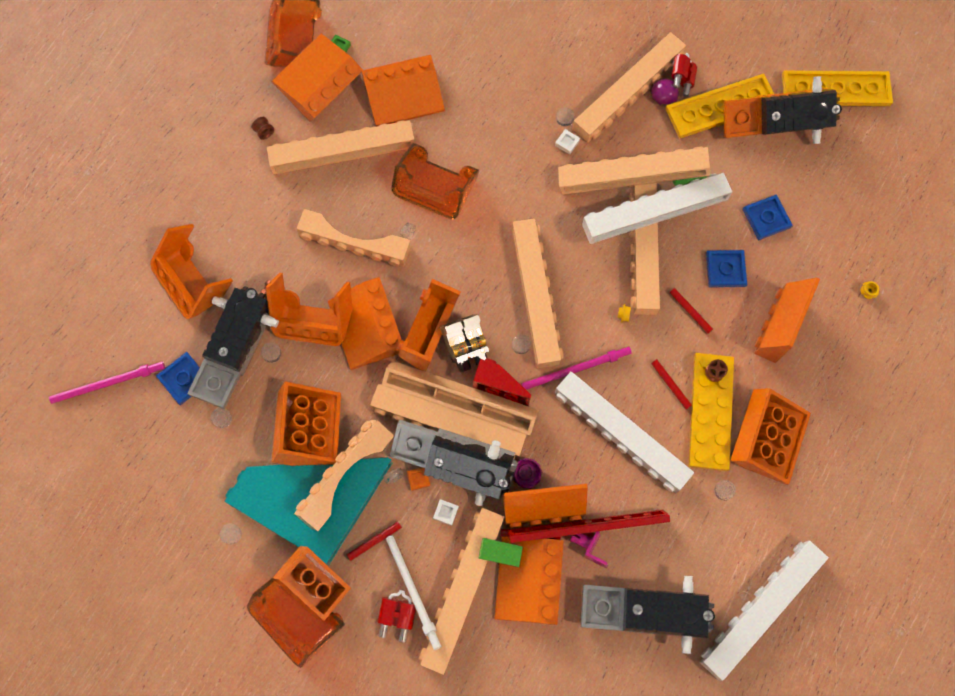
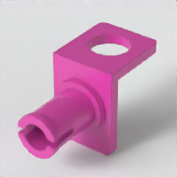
(589, 543)

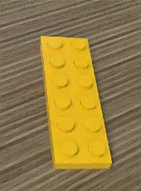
(852, 87)
(707, 109)
(711, 416)

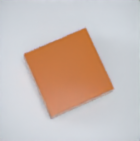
(418, 479)

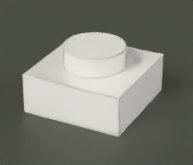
(567, 141)
(445, 512)

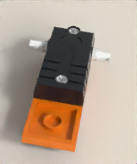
(783, 112)

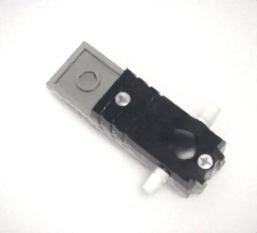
(231, 345)
(456, 459)
(649, 611)

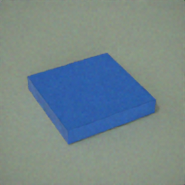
(767, 217)
(726, 268)
(179, 377)

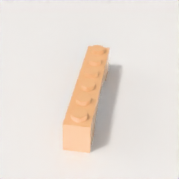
(389, 249)
(318, 505)

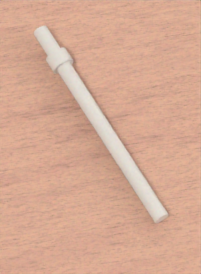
(428, 627)

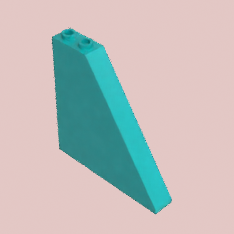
(274, 491)

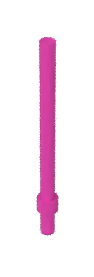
(611, 356)
(143, 371)

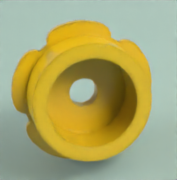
(873, 287)
(624, 313)

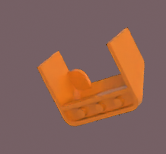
(180, 276)
(308, 322)
(425, 330)

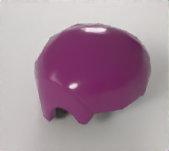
(664, 92)
(527, 473)

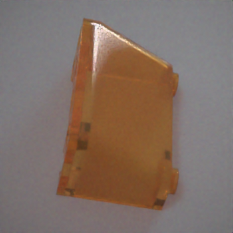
(290, 29)
(431, 184)
(291, 624)

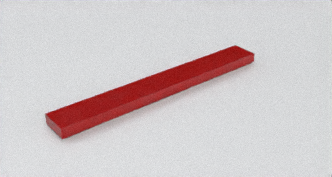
(587, 526)

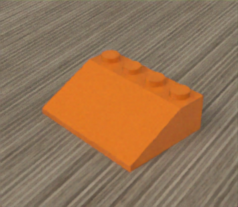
(317, 76)
(403, 90)
(785, 319)
(371, 328)
(306, 426)
(771, 435)
(545, 505)
(533, 588)

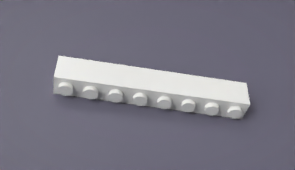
(656, 208)
(623, 432)
(763, 610)

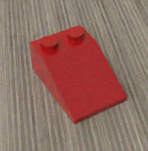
(497, 381)

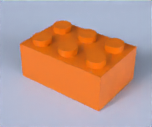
(311, 583)

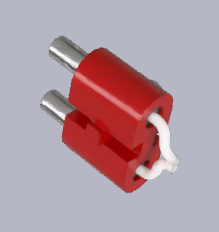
(684, 73)
(396, 613)

